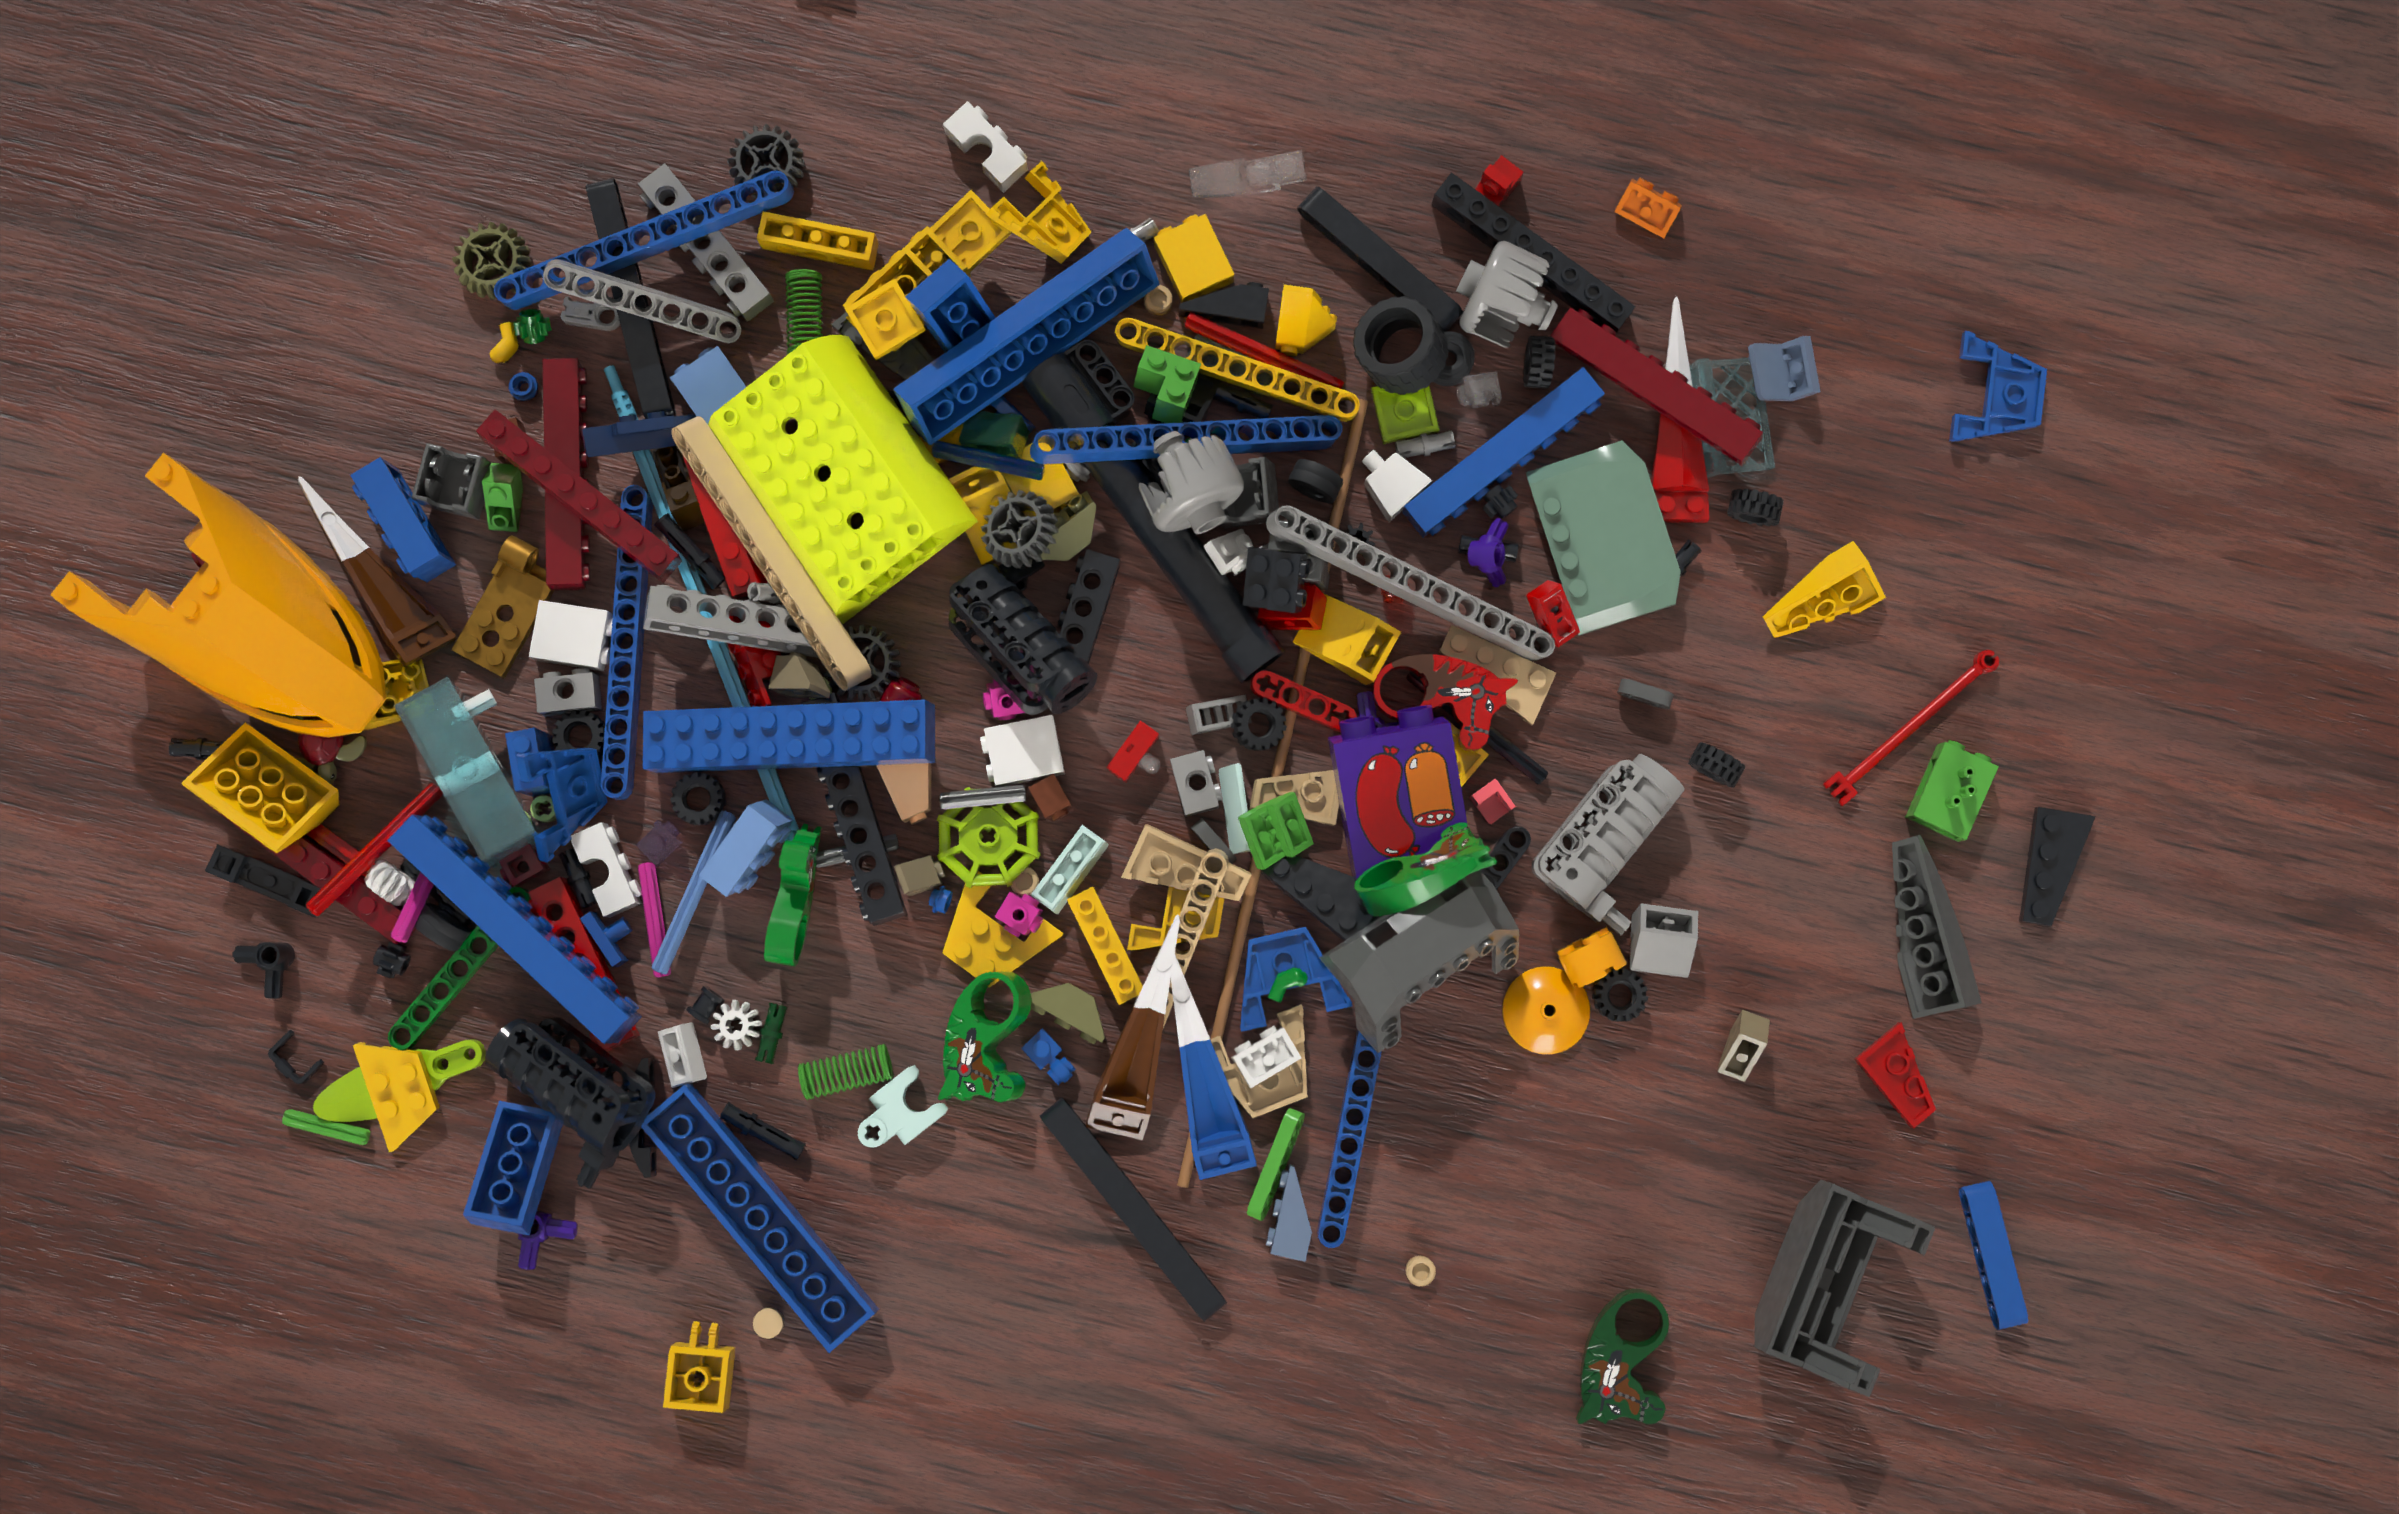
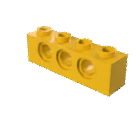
(818, 240)
(1106, 945)

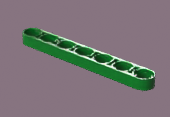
(454, 983)

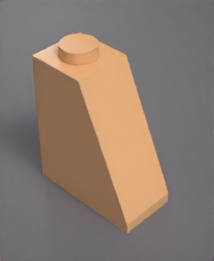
(909, 789)

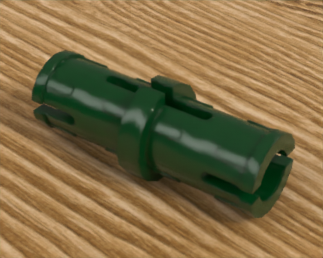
(771, 1033)

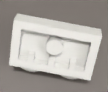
(1230, 551)
(1265, 1056)

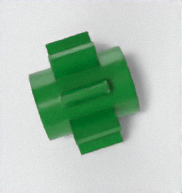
(532, 326)

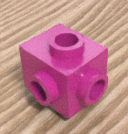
(1000, 708)
(1010, 912)

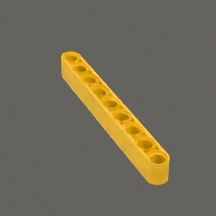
(1252, 367)

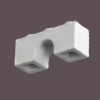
(970, 127)
(619, 890)

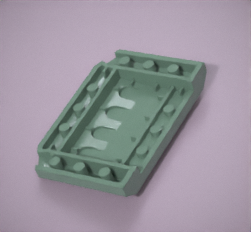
(1606, 536)

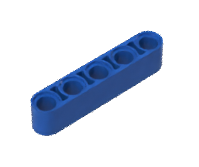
(1993, 1255)

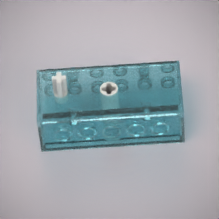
(468, 768)

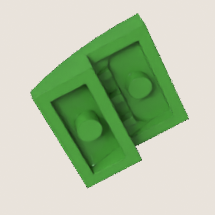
(1275, 830)

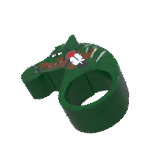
(1607, 1360)

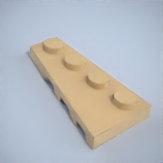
(1533, 679)
(1174, 863)

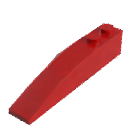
(733, 557)

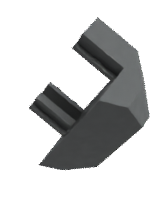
(1418, 950)
(1820, 1276)

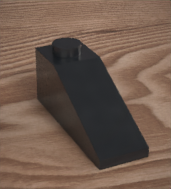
(1235, 305)

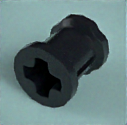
(705, 1005)

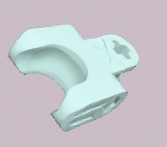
(895, 1115)

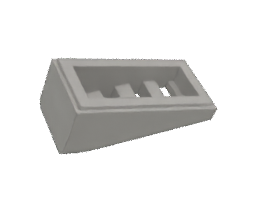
(1195, 720)

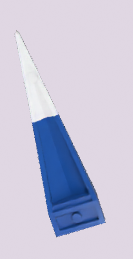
(1215, 1121)

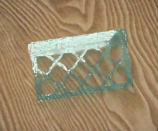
(1702, 376)

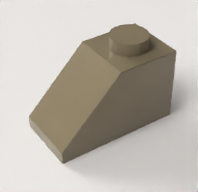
(797, 678)
(920, 875)
(1744, 1045)

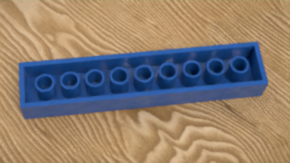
(1027, 335)
(789, 736)
(516, 928)
(759, 1217)

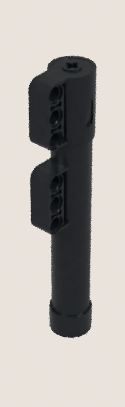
(1074, 398)

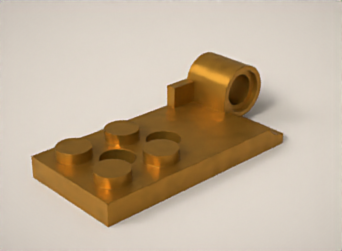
(516, 585)

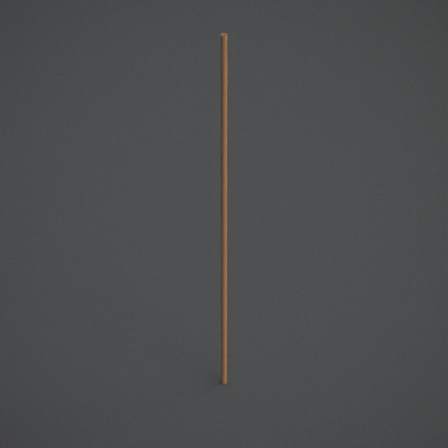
(1278, 769)

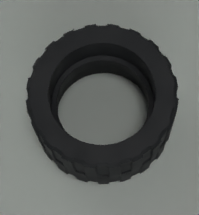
(1380, 324)

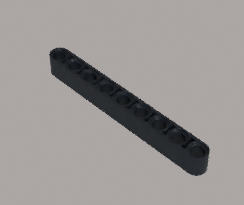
(637, 331)
(1133, 1209)

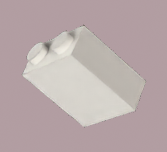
(571, 635)
(1022, 751)

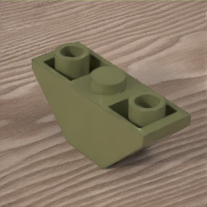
(1074, 528)
(1071, 1008)

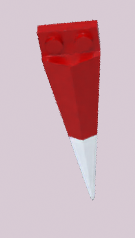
(1679, 461)

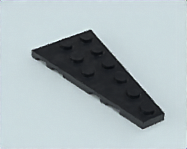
(1322, 893)

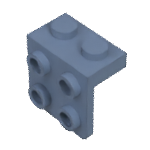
(1784, 370)

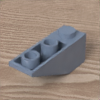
(1292, 1225)

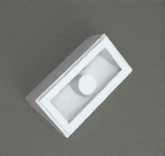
(682, 1054)

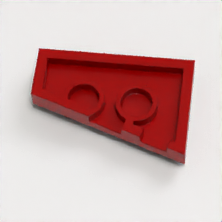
(1895, 1073)

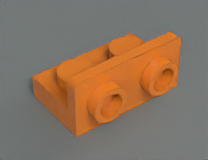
(1648, 207)

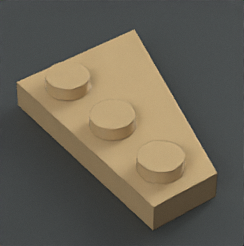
(1314, 792)

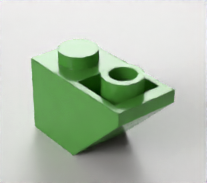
(503, 496)

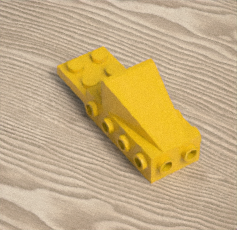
(959, 235)

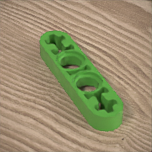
(1275, 1163)

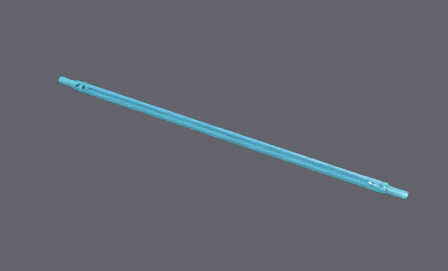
(693, 582)

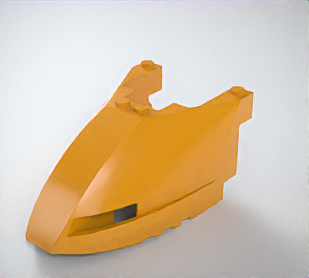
(249, 621)

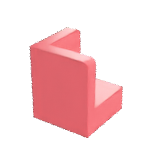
(1492, 801)

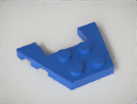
(2011, 394)
(574, 791)
(1276, 954)

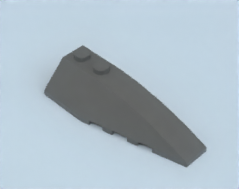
(1931, 942)

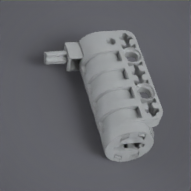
(1608, 838)

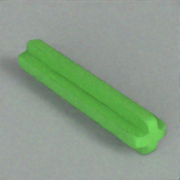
(327, 1128)

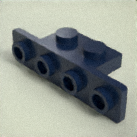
(632, 434)

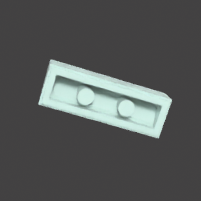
(1234, 805)
(1069, 869)

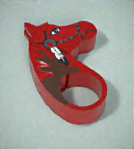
(1464, 686)

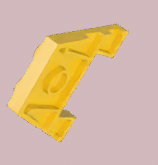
(1052, 226)
(1148, 937)
(983, 945)

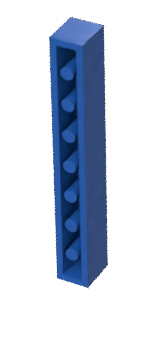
(1503, 452)

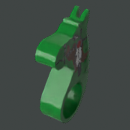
(1413, 879)
(793, 903)
(971, 1043)

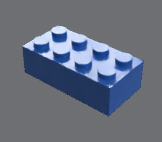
(950, 305)
(402, 520)
(513, 1168)

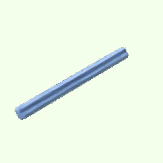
(691, 896)

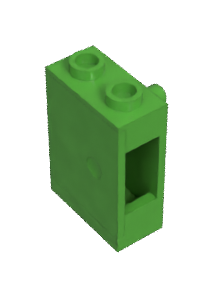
(1952, 790)

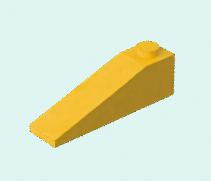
(1302, 320)
(1833, 587)

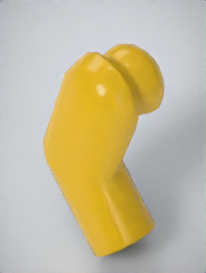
(507, 346)

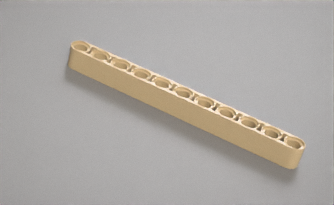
(771, 553)

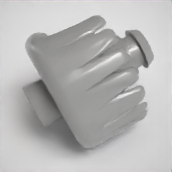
(1505, 294)
(1195, 484)

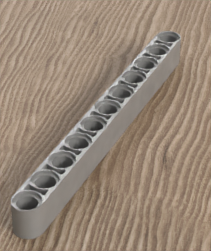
(1398, 583)

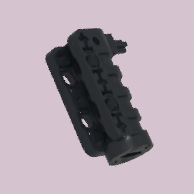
(1020, 638)
(573, 1087)

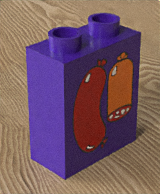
(1395, 785)

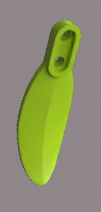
(349, 1098)

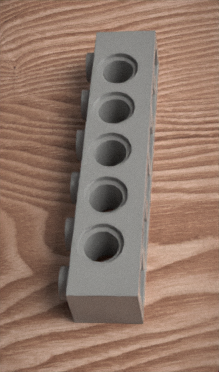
(755, 296)
(720, 627)

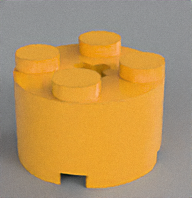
(1591, 958)

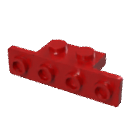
(754, 667)

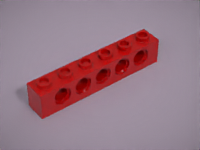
(559, 893)

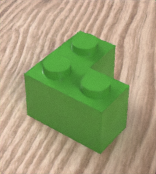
(1169, 378)

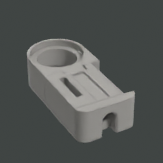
(587, 315)

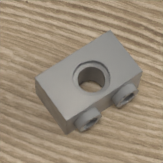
(550, 688)
(1184, 769)

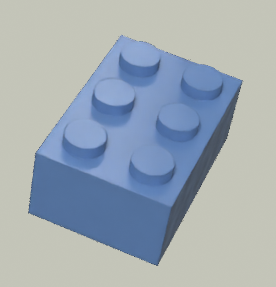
(747, 848)

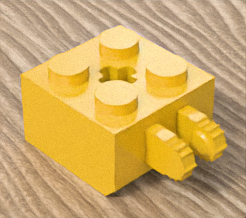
(715, 1363)

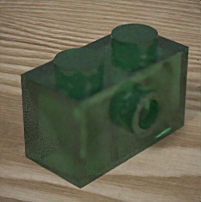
(995, 433)

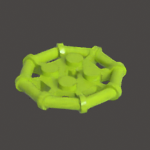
(988, 853)

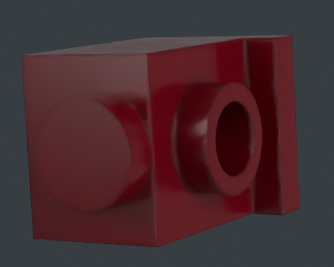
(511, 866)

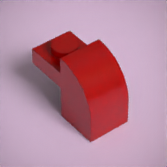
(1499, 180)

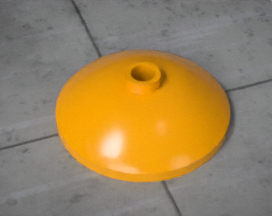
(1525, 1014)

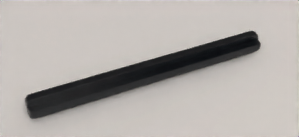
(1499, 744)

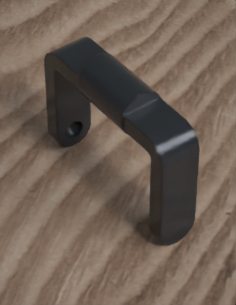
(285, 1068)

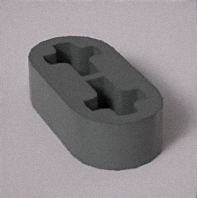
(1645, 693)
(1211, 839)

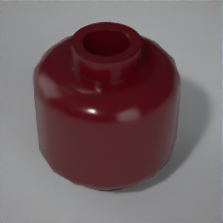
(901, 690)

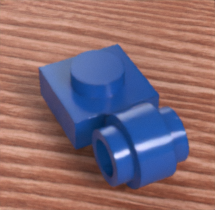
(1043, 1050)

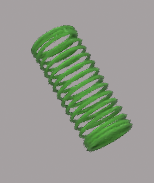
(791, 277)
(807, 1080)

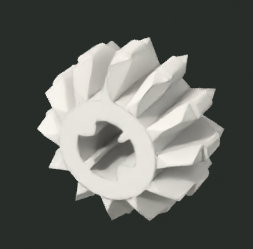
(389, 882)
(738, 1035)

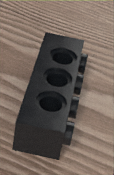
(1105, 569)

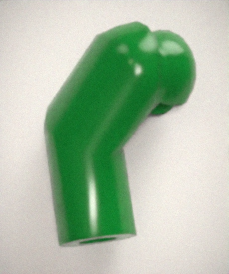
(1285, 980)

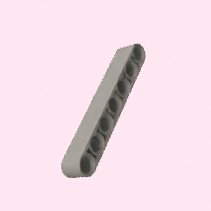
(632, 290)

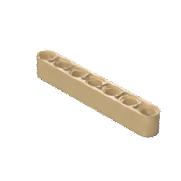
(1200, 905)

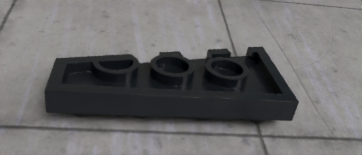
(2052, 857)

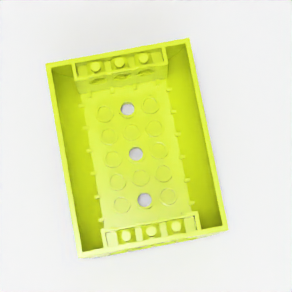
(874, 466)

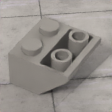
(1663, 940)

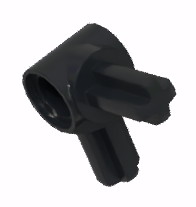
(263, 957)

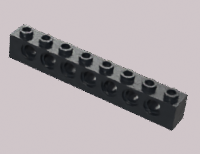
(1564, 276)
(891, 904)

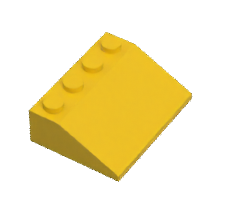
(263, 789)

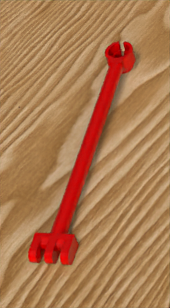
(1846, 783)

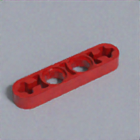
(1305, 696)

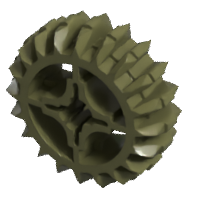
(503, 241)

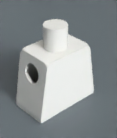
(1393, 482)

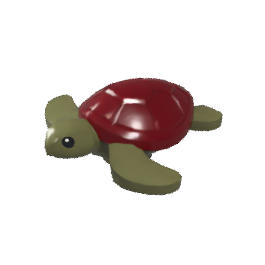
(324, 750)

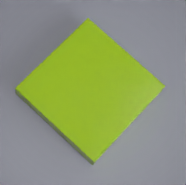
(1404, 415)

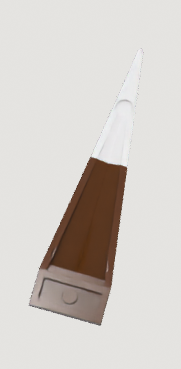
(400, 613)
(1127, 1085)

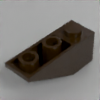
(678, 487)

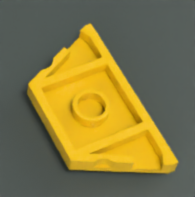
(397, 1089)

